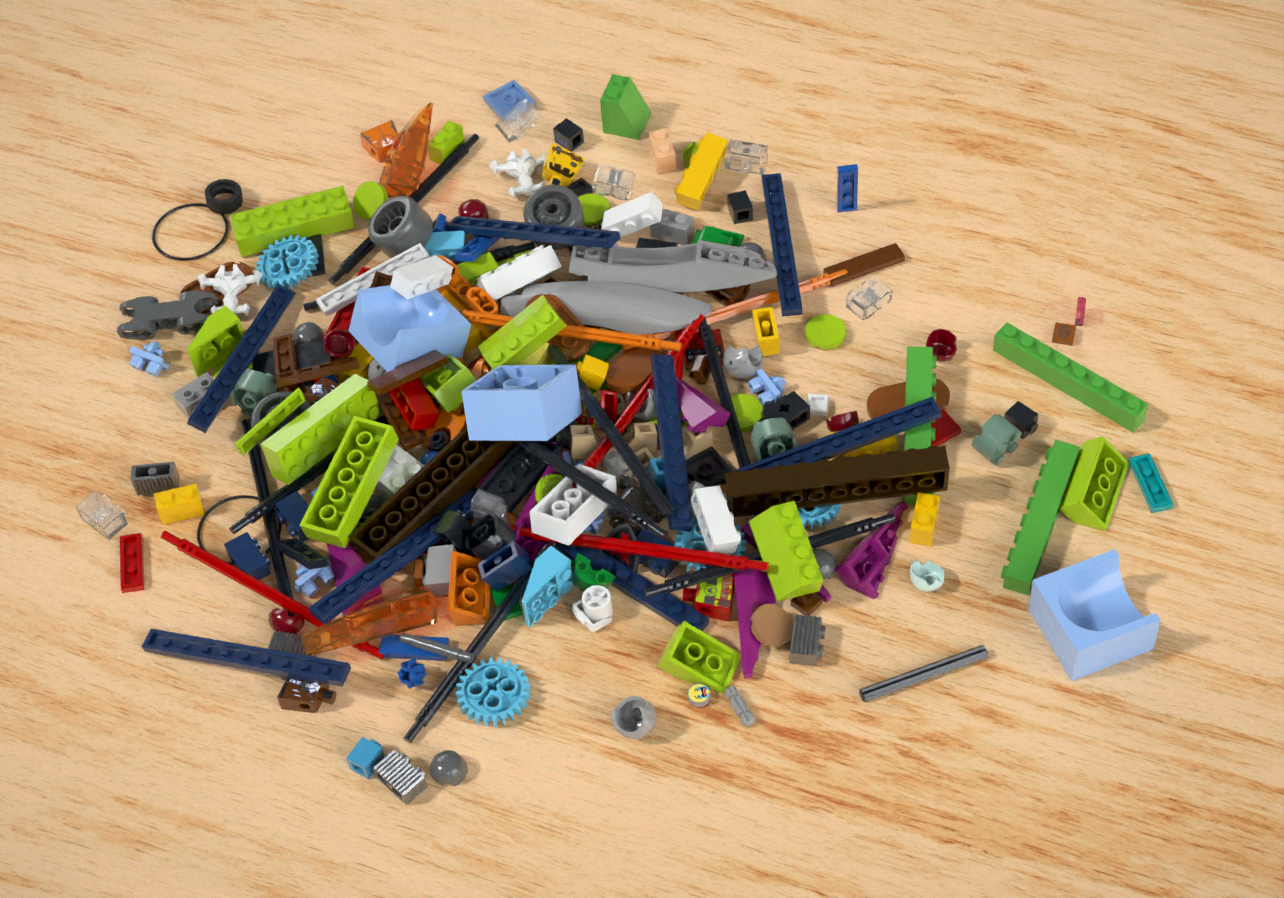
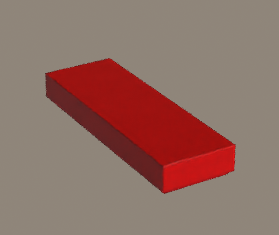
(131, 563)

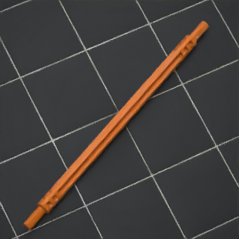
(753, 303)
(581, 332)

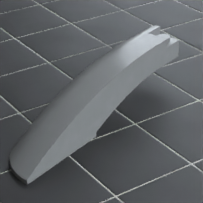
(673, 269)
(615, 305)

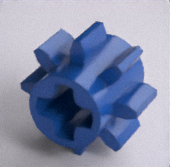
(412, 673)

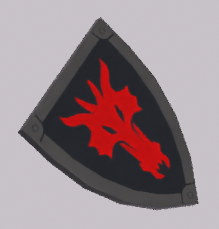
(624, 532)

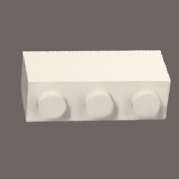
(633, 215)
(421, 277)
(715, 520)

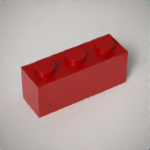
(415, 405)

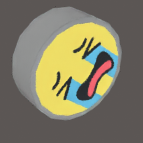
(698, 695)

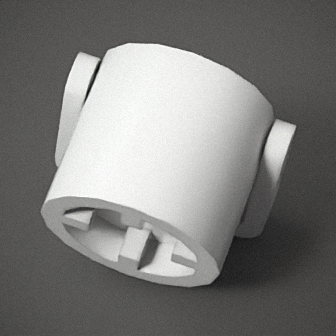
(596, 606)

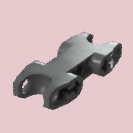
(152, 316)

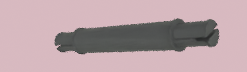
(436, 647)

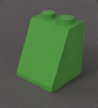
(623, 108)

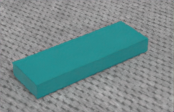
(1150, 483)

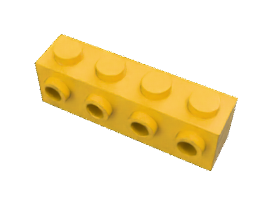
(701, 171)

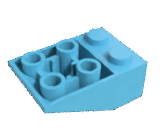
(547, 583)

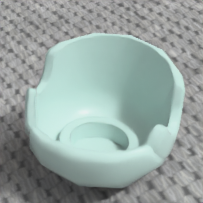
(926, 576)

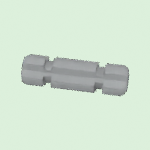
(740, 706)

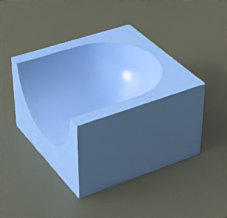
(404, 328)
(522, 402)
(1090, 616)

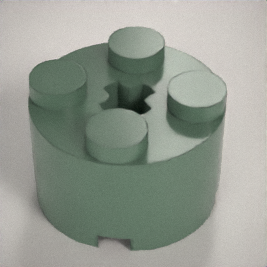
(251, 389)
(772, 437)
(996, 439)

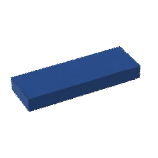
(847, 188)
(475, 248)
(393, 648)

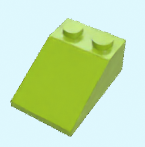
(215, 340)
(448, 382)
(699, 658)

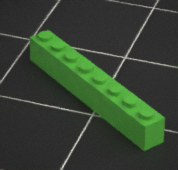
(1070, 377)
(919, 387)
(1041, 518)

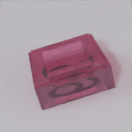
(1080, 311)

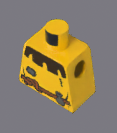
(561, 165)

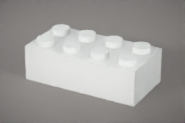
(522, 272)
(397, 472)
(568, 510)

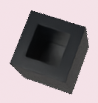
(568, 135)
(739, 207)
(1022, 418)

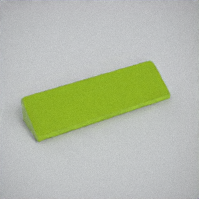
(269, 422)

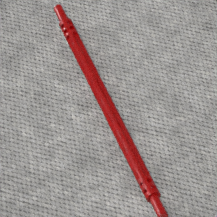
(639, 399)
(656, 550)
(255, 585)

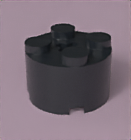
(489, 536)

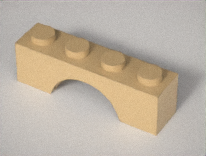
(584, 439)
(693, 444)

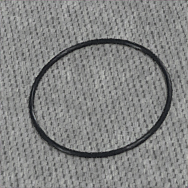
(189, 258)
(221, 502)

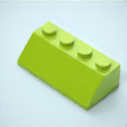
(522, 334)
(1094, 484)
(788, 550)

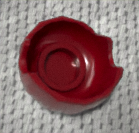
(473, 208)
(339, 344)
(943, 344)
(842, 421)
(281, 621)

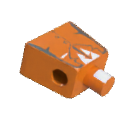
(379, 140)

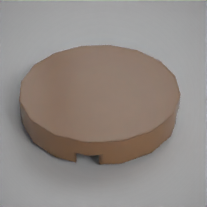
(771, 625)

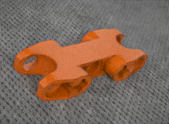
(469, 296)
(455, 421)

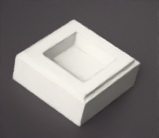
(818, 404)

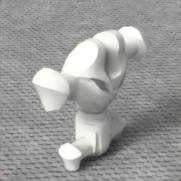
(521, 169)
(230, 284)

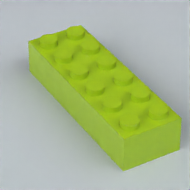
(304, 216)
(318, 429)
(349, 482)

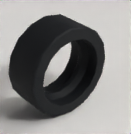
(223, 206)

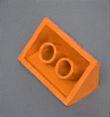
(467, 591)

